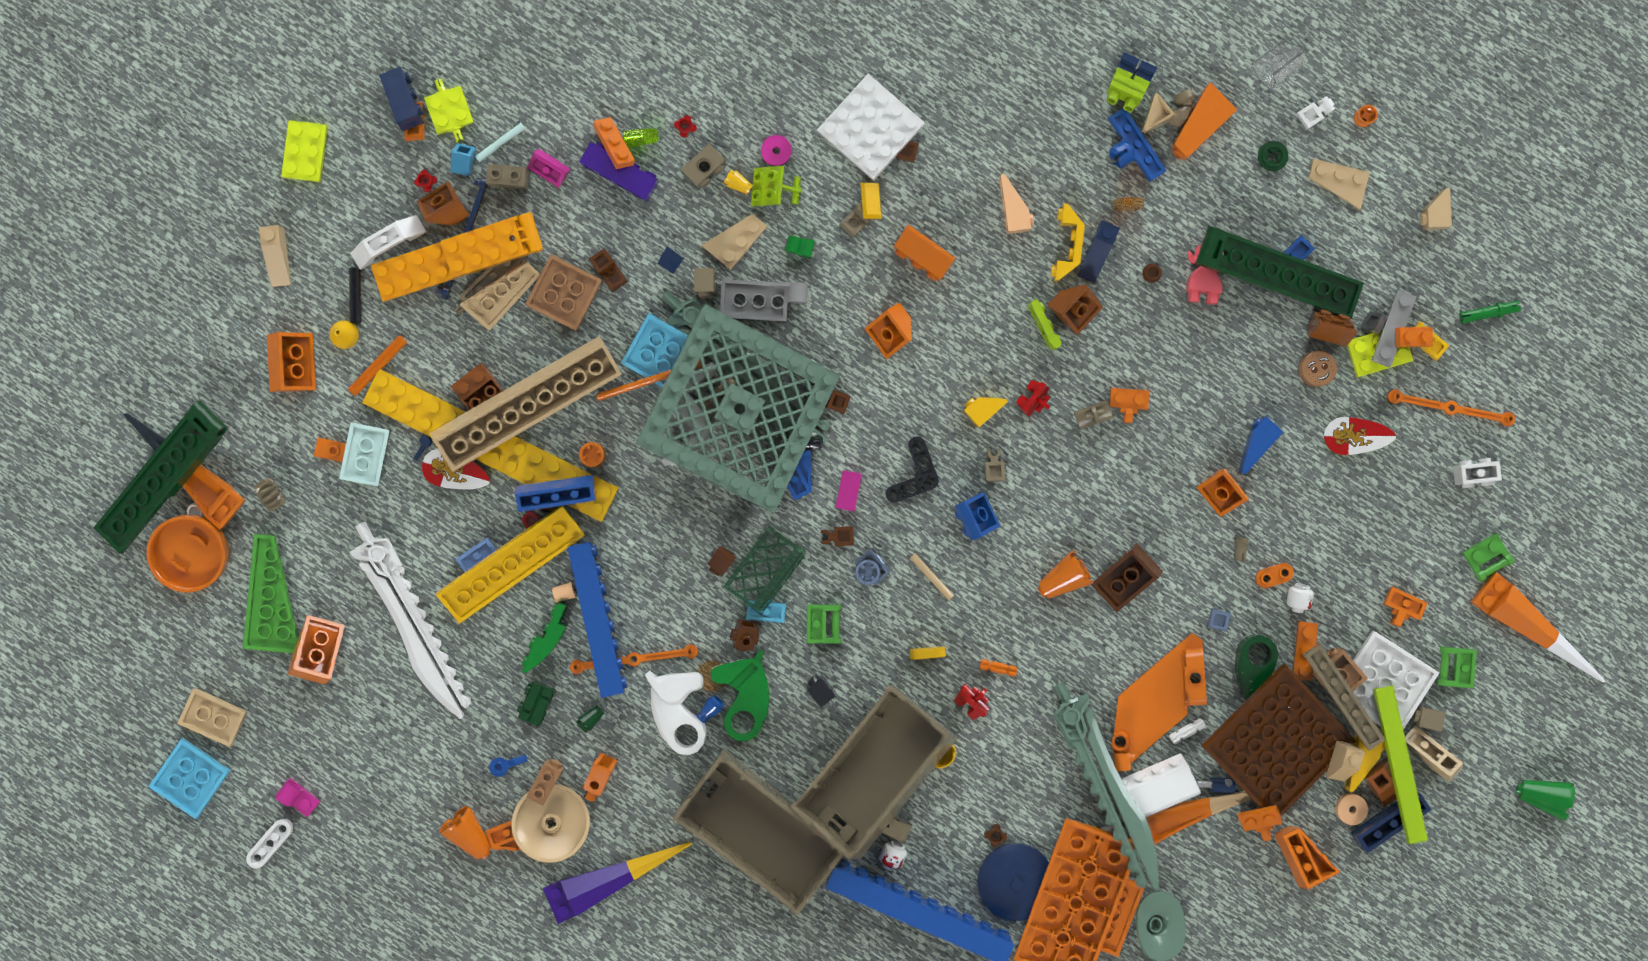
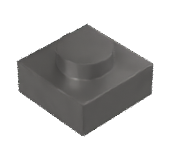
(1374, 322)

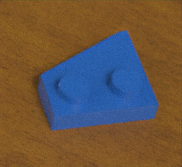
(800, 482)

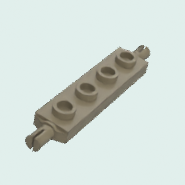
(486, 278)

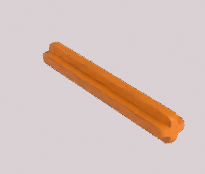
(379, 363)

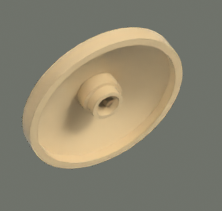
(555, 843)

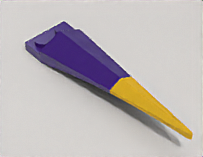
(580, 892)

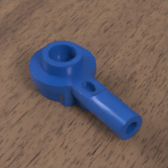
(500, 766)

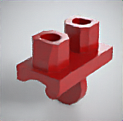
(1037, 400)
(975, 698)

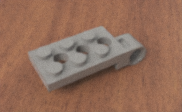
(789, 291)

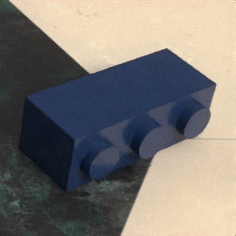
(402, 98)

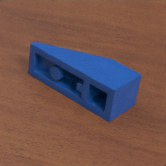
(1258, 442)

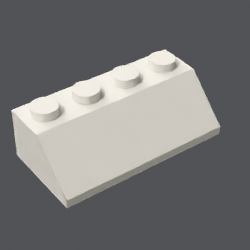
(1162, 785)

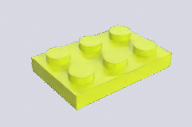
(304, 151)
(1362, 350)

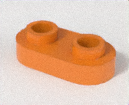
(1274, 575)

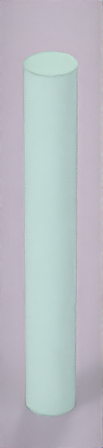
(500, 142)

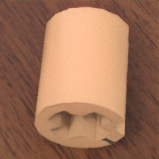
(564, 592)

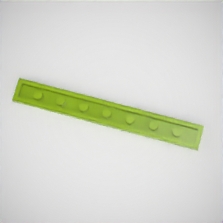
(1400, 765)

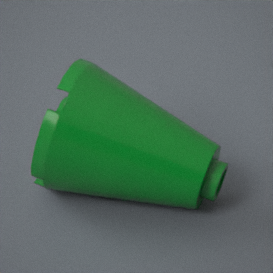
(1548, 796)

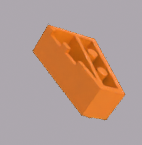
(1304, 858)

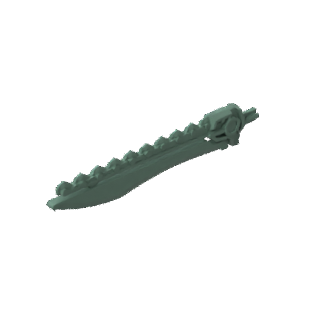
(686, 314)
(1073, 727)

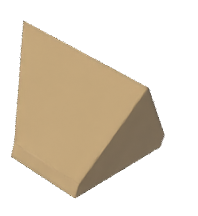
(1157, 115)

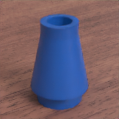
(710, 709)

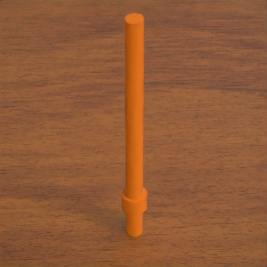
(636, 384)

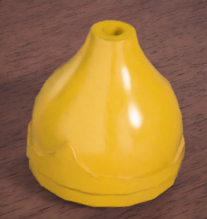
(344, 334)

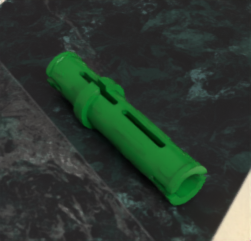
(1492, 311)

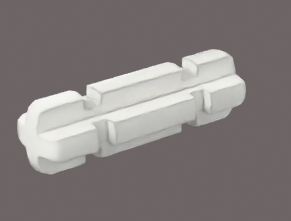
(1187, 731)

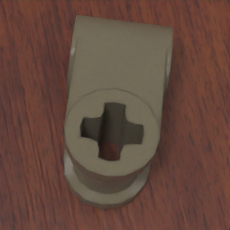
(898, 830)

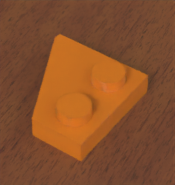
(502, 837)

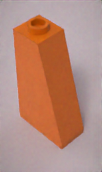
(1205, 118)

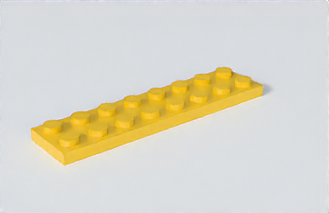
(510, 564)

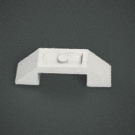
(385, 239)

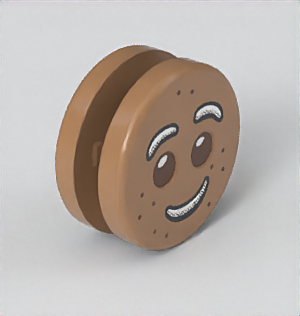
(1317, 368)

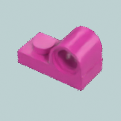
(295, 795)

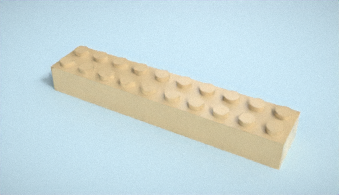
(525, 403)

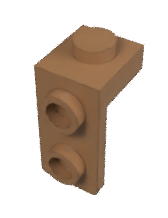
(545, 781)

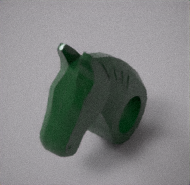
(1252, 676)

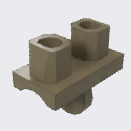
(1093, 415)

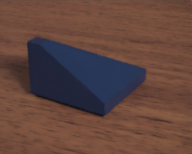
(670, 260)

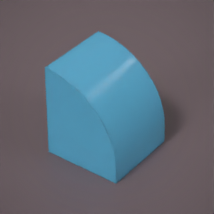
(462, 159)

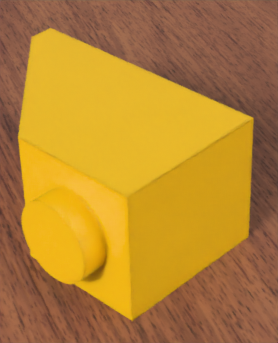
(982, 409)

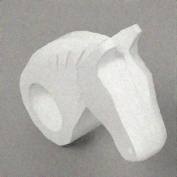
(669, 712)

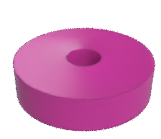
(782, 157)

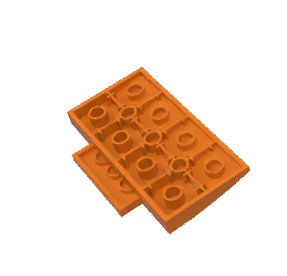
(1082, 900)

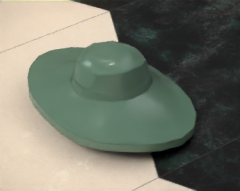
(1160, 926)

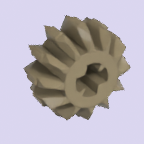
(269, 494)

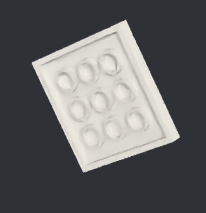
(870, 127)
(1392, 666)

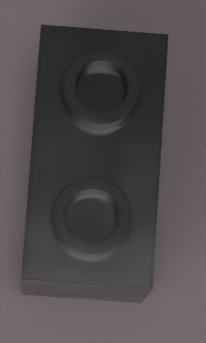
(820, 690)

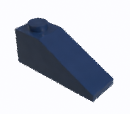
(1098, 251)

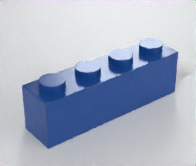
(555, 493)

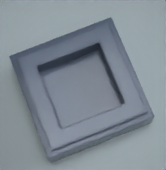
(1218, 620)

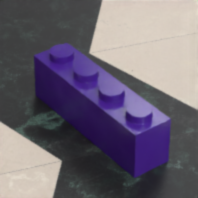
(629, 178)

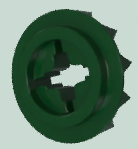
(1273, 147)

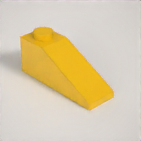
(1369, 760)

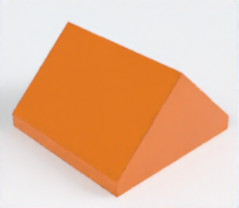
(1222, 492)

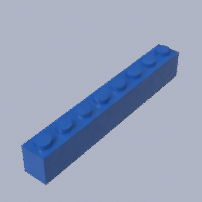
(596, 619)

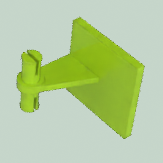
(769, 186)

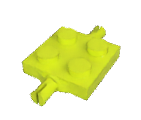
(448, 110)

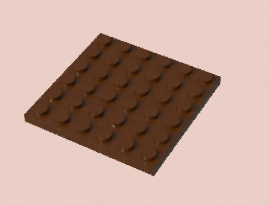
(1277, 741)

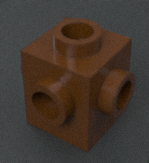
(744, 635)

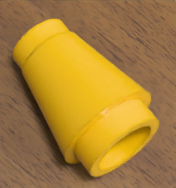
(737, 182)

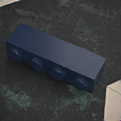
(1383, 826)

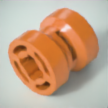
(1366, 112)

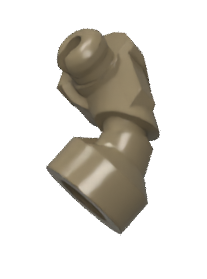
(1182, 114)

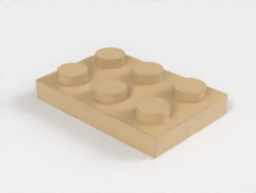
(212, 717)

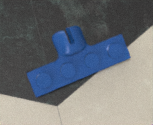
(1133, 146)

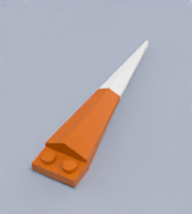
(1510, 607)

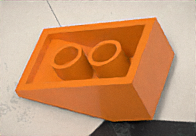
(316, 650)

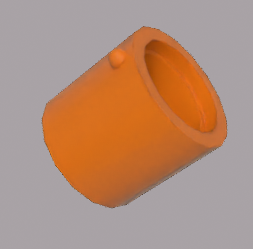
(592, 454)

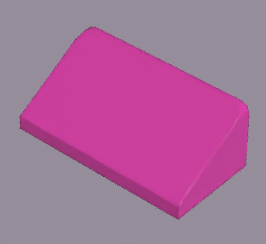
(548, 168)
(848, 490)

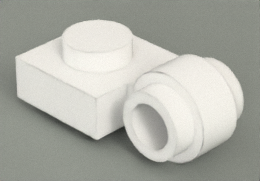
(1312, 114)

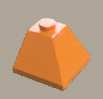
(891, 330)

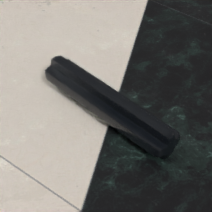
(355, 295)

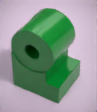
(799, 246)

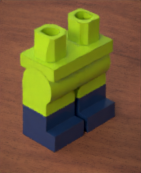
(1128, 89)

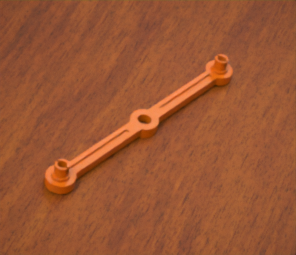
(1395, 396)
(689, 651)

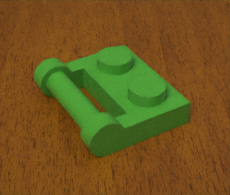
(1484, 552)
(817, 623)
(1463, 667)

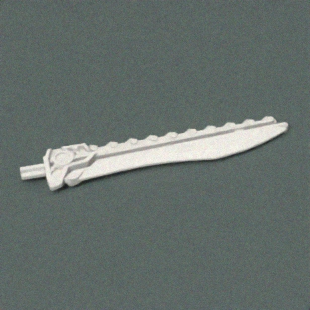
(387, 563)

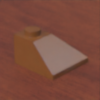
(443, 206)
(1075, 307)

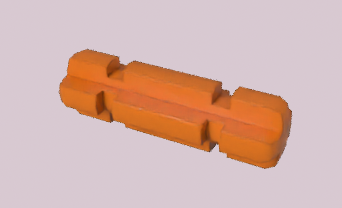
(998, 667)

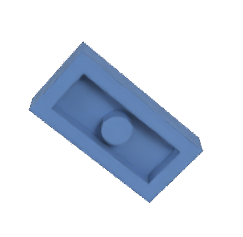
(476, 554)

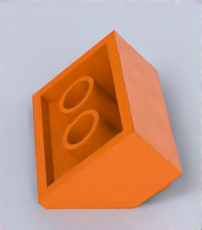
(923, 253)
(291, 362)

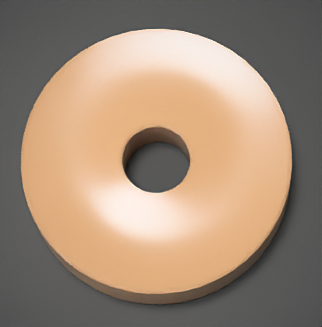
(1360, 809)

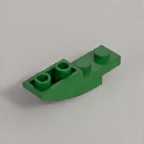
(543, 646)

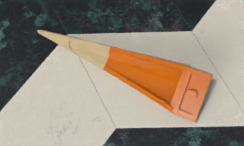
(1187, 813)

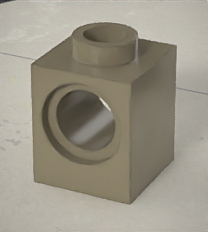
(1428, 718)

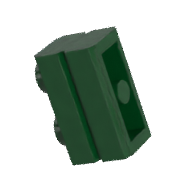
(536, 703)

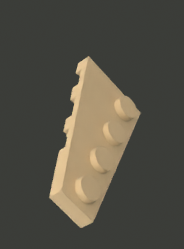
(499, 296)

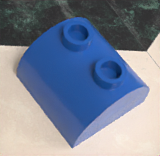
(976, 516)

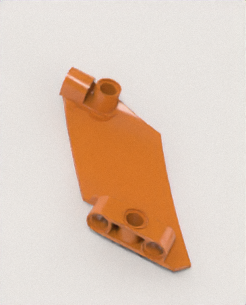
(1158, 701)

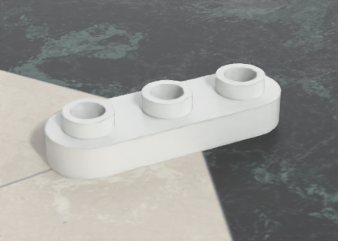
(262, 847)

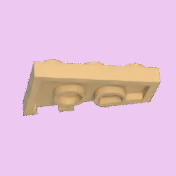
(1342, 181)
(734, 242)

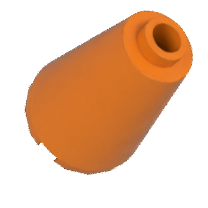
(1065, 577)
(466, 833)

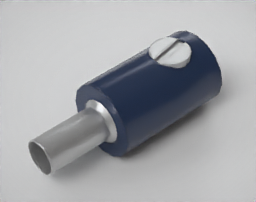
(1223, 785)

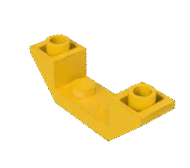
(1069, 218)

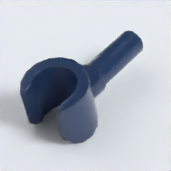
(426, 441)

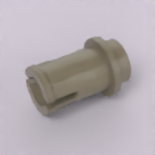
(1240, 549)

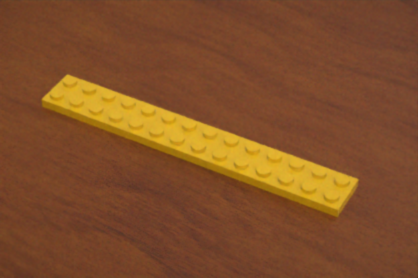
(511, 457)

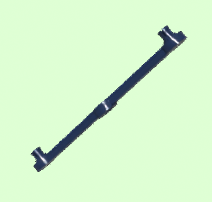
(445, 291)

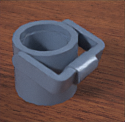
(868, 571)

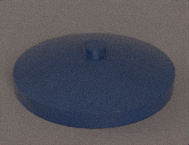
(1011, 880)

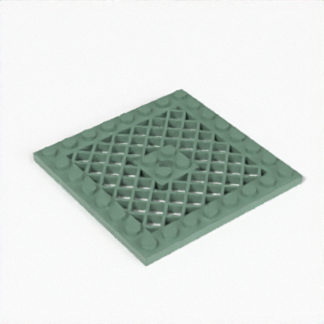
(823, 383)

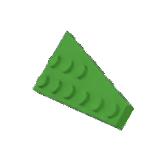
(269, 609)

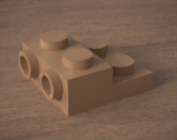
(1349, 670)

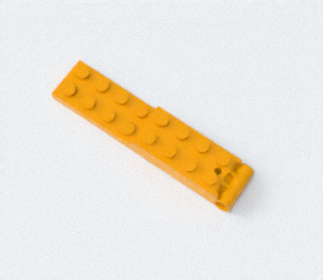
(457, 256)

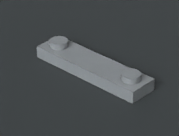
(1397, 317)

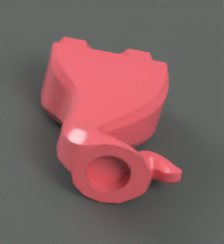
(1203, 281)

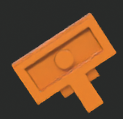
(1129, 401)
(1403, 606)
(1261, 820)

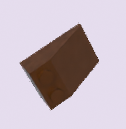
(1127, 577)

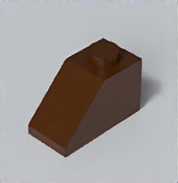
(721, 561)

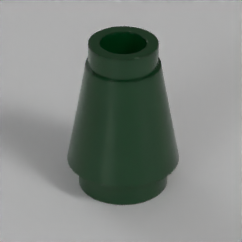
(589, 719)

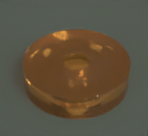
(1128, 204)
(704, 670)

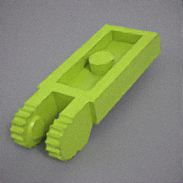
(1044, 325)

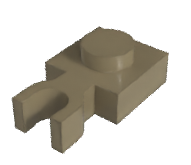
(994, 469)

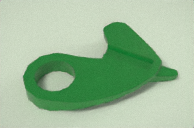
(753, 692)

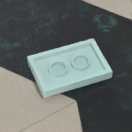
(364, 454)

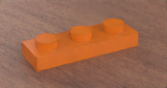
(613, 143)
(1305, 639)

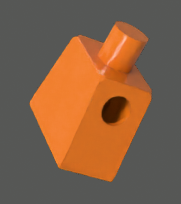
(599, 776)

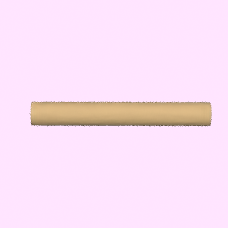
(931, 576)

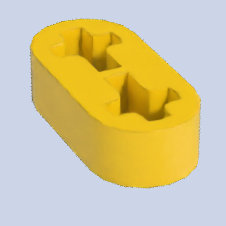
(925, 653)

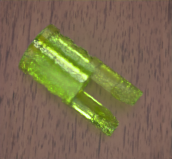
(640, 136)

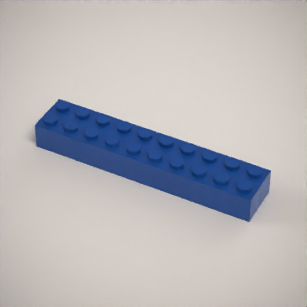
(920, 912)

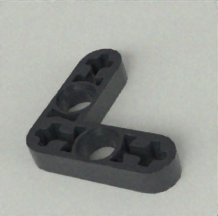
(923, 473)

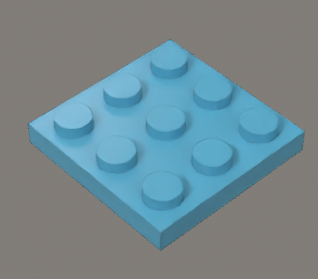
(654, 348)
(189, 778)

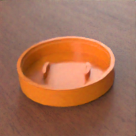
(187, 553)

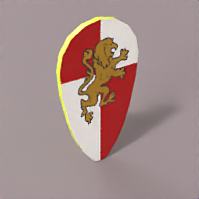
(1356, 436)
(440, 474)

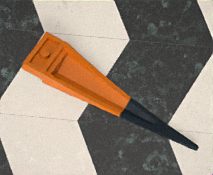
(210, 493)

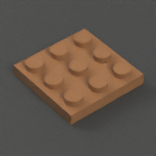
(563, 292)

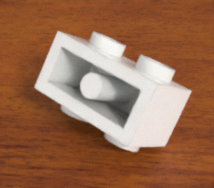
(1482, 472)

